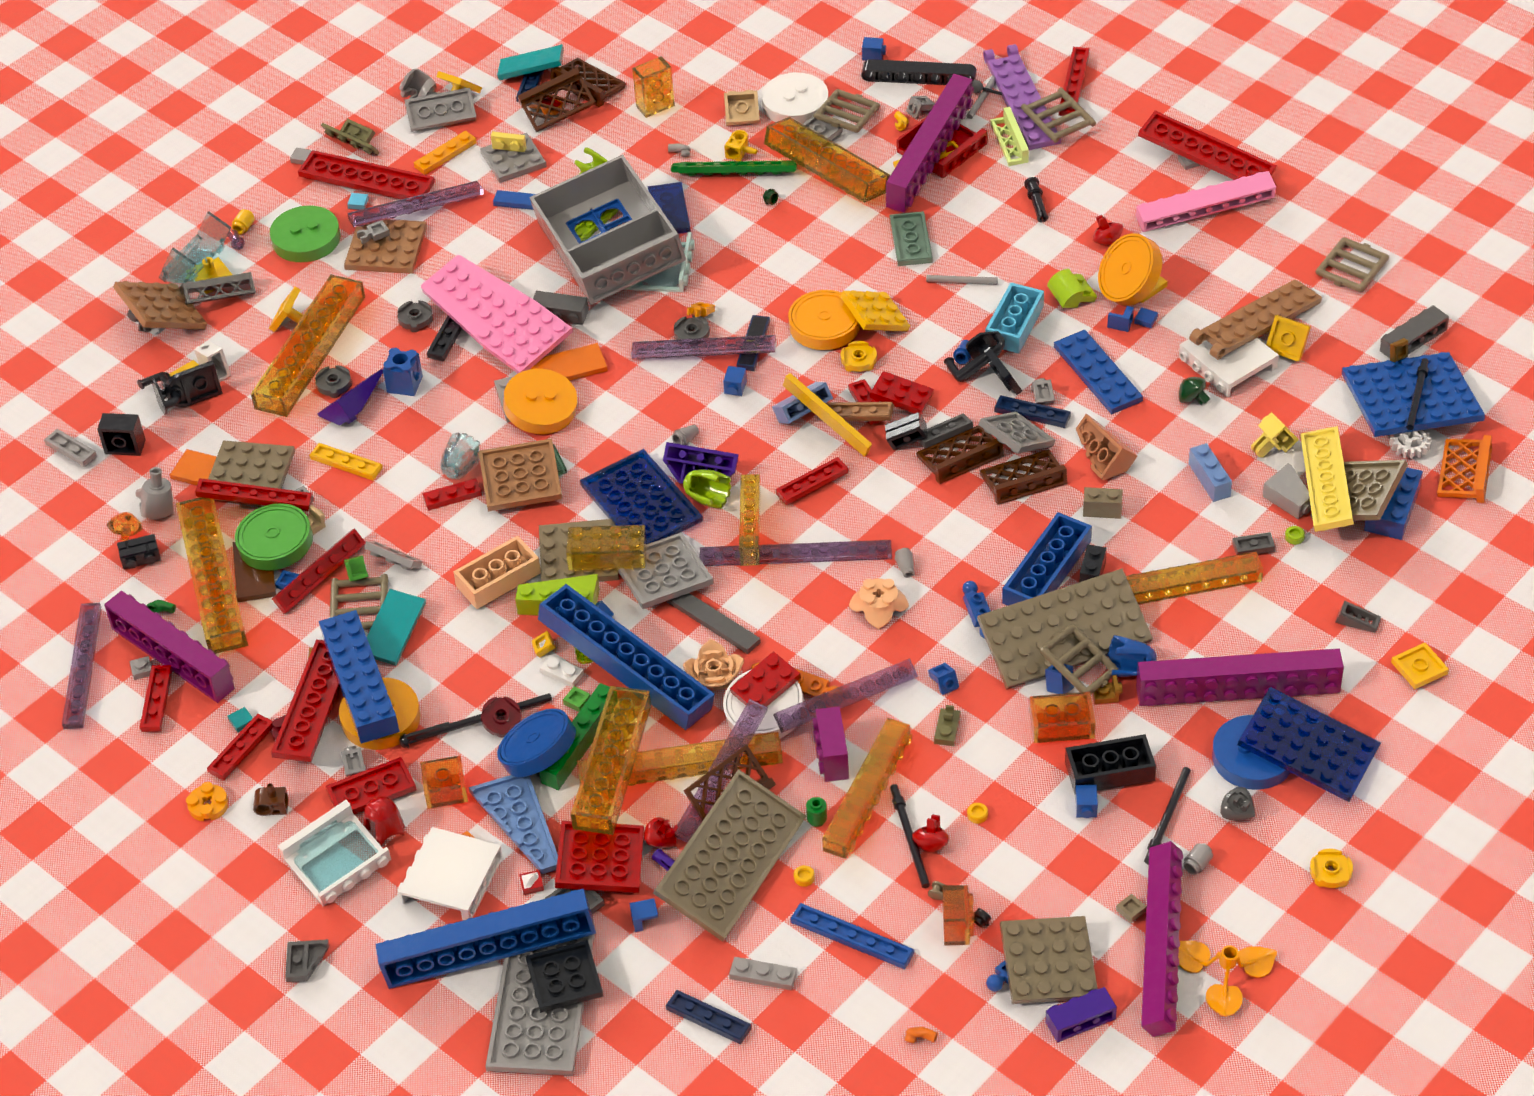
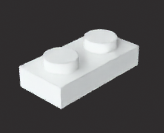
(561, 671)

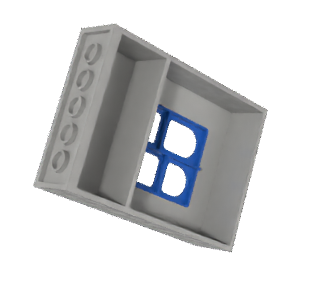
(615, 256)

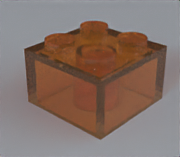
(444, 782)
(957, 915)

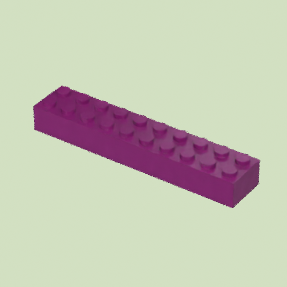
(929, 143)
(1239, 677)

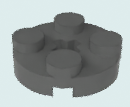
(415, 323)
(684, 324)
(333, 389)

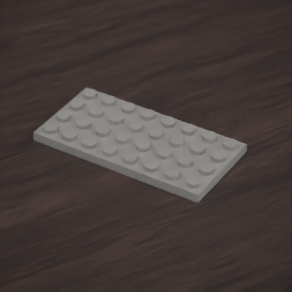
(524, 1037)

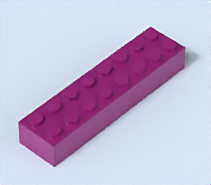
(170, 646)

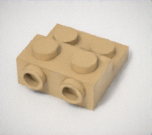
(741, 107)

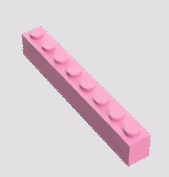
(1205, 201)

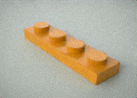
(445, 152)

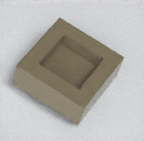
(1131, 908)

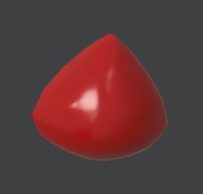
(1107, 232)
(659, 833)
(931, 837)

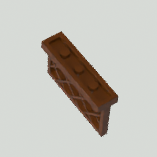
(547, 89)
(596, 91)
(963, 461)
(1025, 484)
(764, 780)

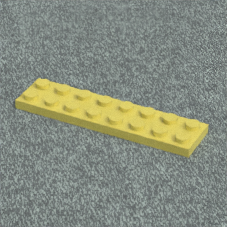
(1326, 479)

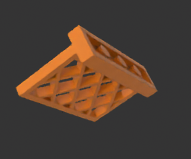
(1479, 469)

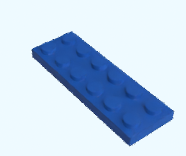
(1098, 371)

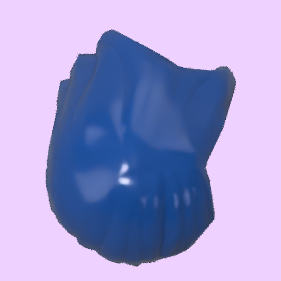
(1127, 653)

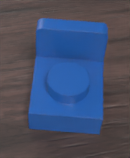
(945, 677)

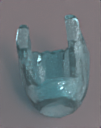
(460, 456)

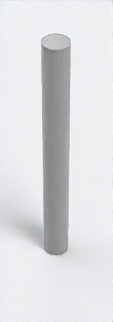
(981, 98)
(961, 279)

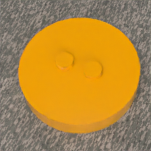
(1130, 269)
(822, 320)
(540, 401)
(406, 709)

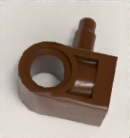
(271, 801)

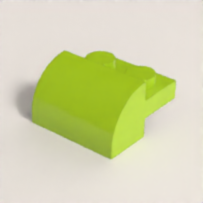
(1070, 289)

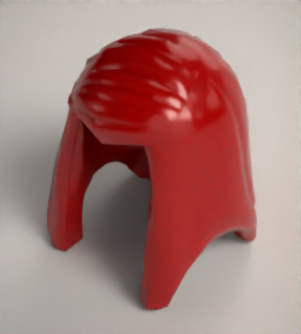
(386, 818)

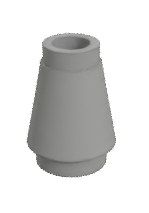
(685, 435)
(905, 561)

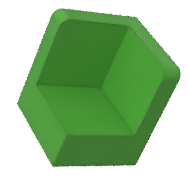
(356, 568)

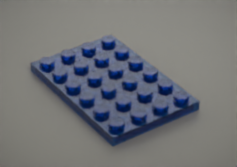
(641, 494)
(1309, 744)

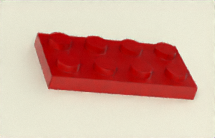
(384, 780)

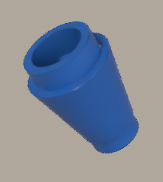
(961, 354)

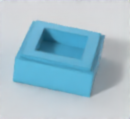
(358, 201)

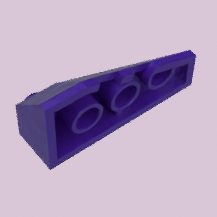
(352, 402)

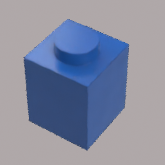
(873, 48)
(735, 381)
(1086, 801)

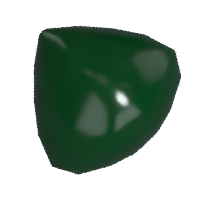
(1193, 388)

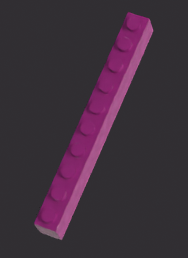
(1162, 939)

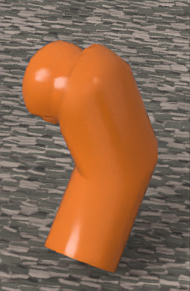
(925, 1033)

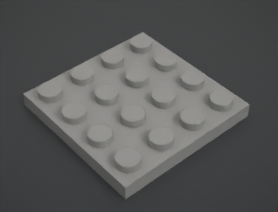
(669, 572)

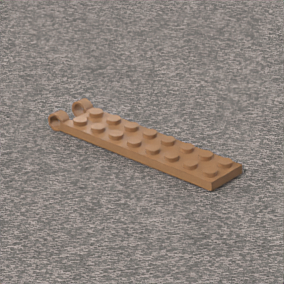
(1255, 318)

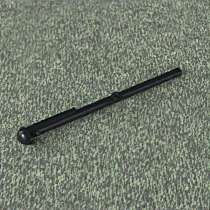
(406, 739)

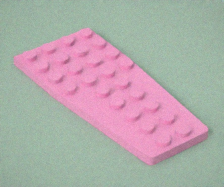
(496, 314)

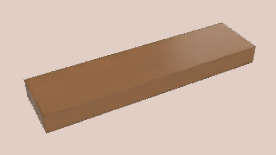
(863, 410)

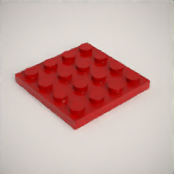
(600, 859)

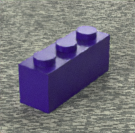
(1080, 1014)

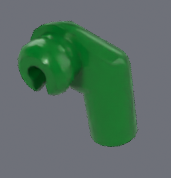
(160, 606)

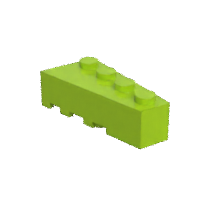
(532, 594)

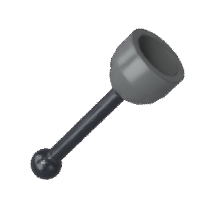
(978, 87)

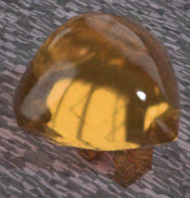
(125, 525)

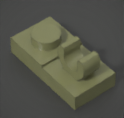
(947, 726)

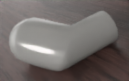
(684, 149)

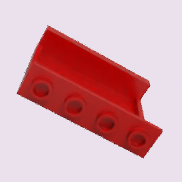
(966, 139)

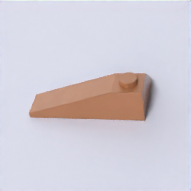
(1105, 451)

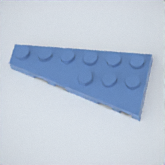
(517, 811)

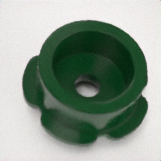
(770, 196)

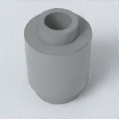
(1198, 858)

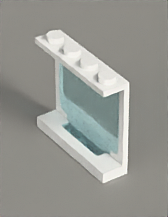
(333, 853)

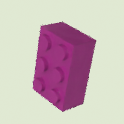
(830, 744)

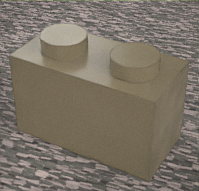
(1102, 502)

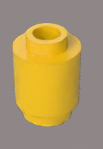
(243, 221)

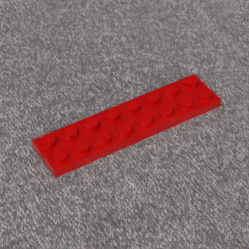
(1202, 147)
(364, 176)
(308, 708)

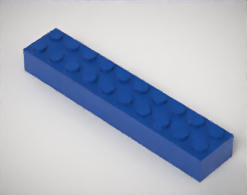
(625, 656)
(485, 938)

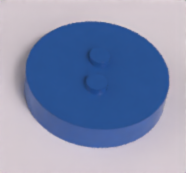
(536, 742)
(1240, 765)

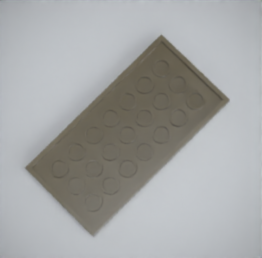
(1095, 606)
(730, 855)

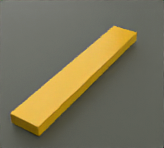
(827, 414)

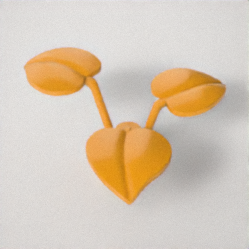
(1224, 998)

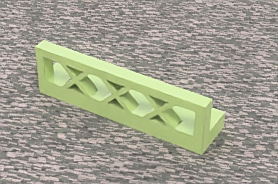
(1016, 138)

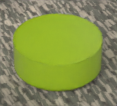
(1294, 535)

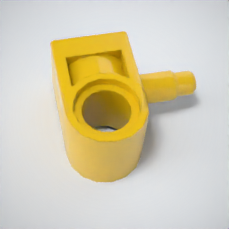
(738, 146)

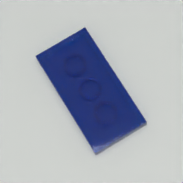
(672, 203)

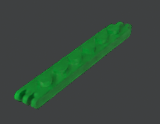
(738, 167)

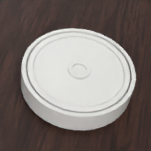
(793, 96)
(733, 708)

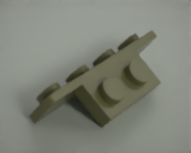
(355, 134)

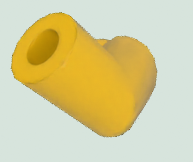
(902, 121)

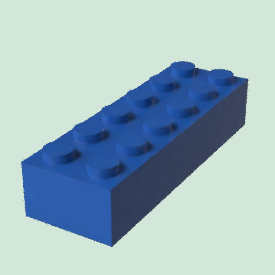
(1048, 559)

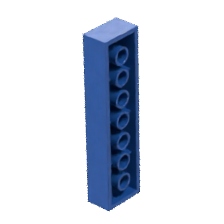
(359, 677)

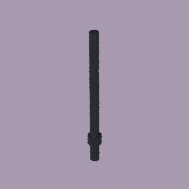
(1422, 373)
(899, 804)
(1169, 811)

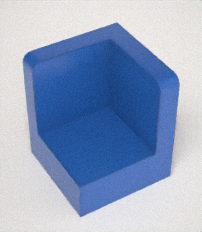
(1121, 322)
(1056, 682)
(642, 911)

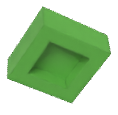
(576, 699)

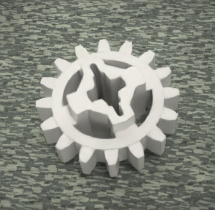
(1410, 443)

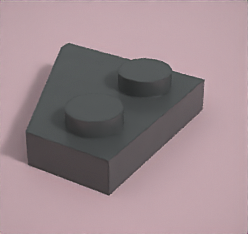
(304, 958)

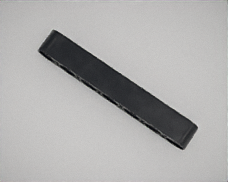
(914, 71)

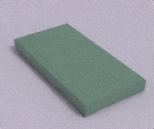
(911, 238)

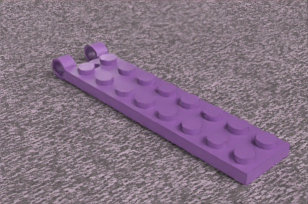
(1016, 90)

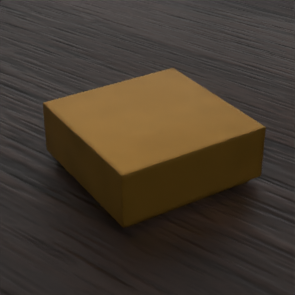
(1399, 350)

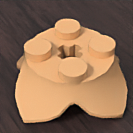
(878, 601)
(714, 666)

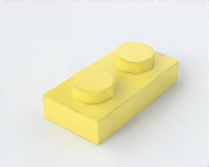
(508, 141)

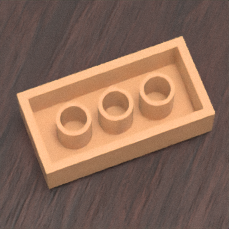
(497, 572)

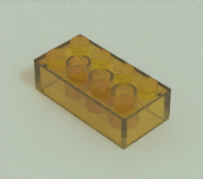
(606, 547)

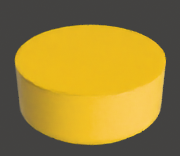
(977, 813)
(804, 875)

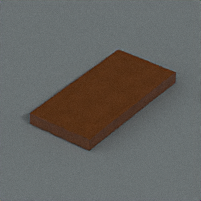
(252, 582)

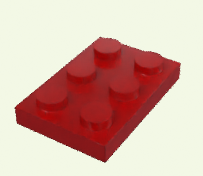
(902, 392)
(766, 681)

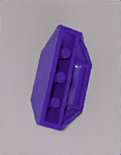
(684, 459)

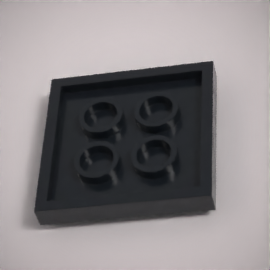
(564, 976)

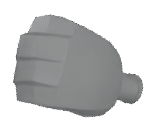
(417, 84)
(155, 496)

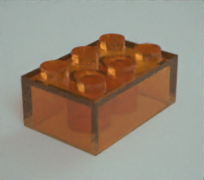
(1062, 717)

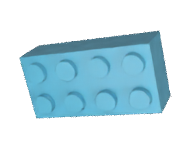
(1016, 315)

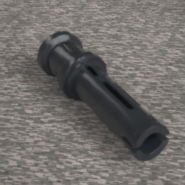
(1035, 194)

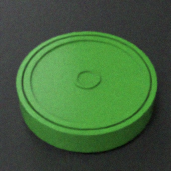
(305, 233)
(274, 536)

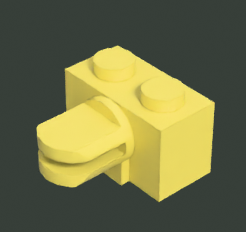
(1275, 435)

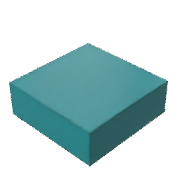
(240, 719)

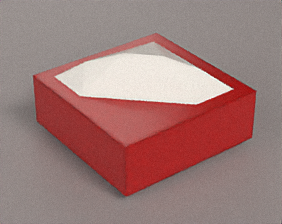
(531, 882)

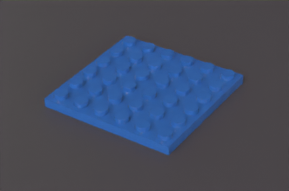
(1387, 390)

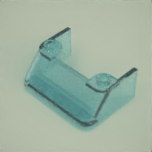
(186, 264)

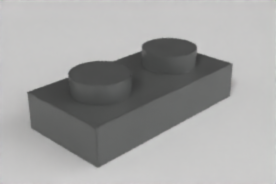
(1254, 543)

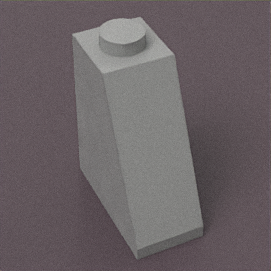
(1288, 492)

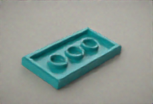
(530, 62)
(394, 625)

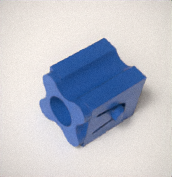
(402, 372)

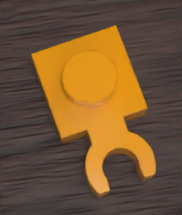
(701, 309)

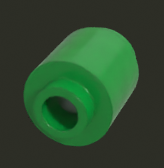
(816, 811)

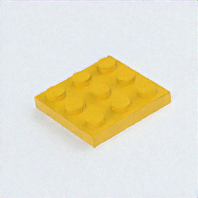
(875, 310)

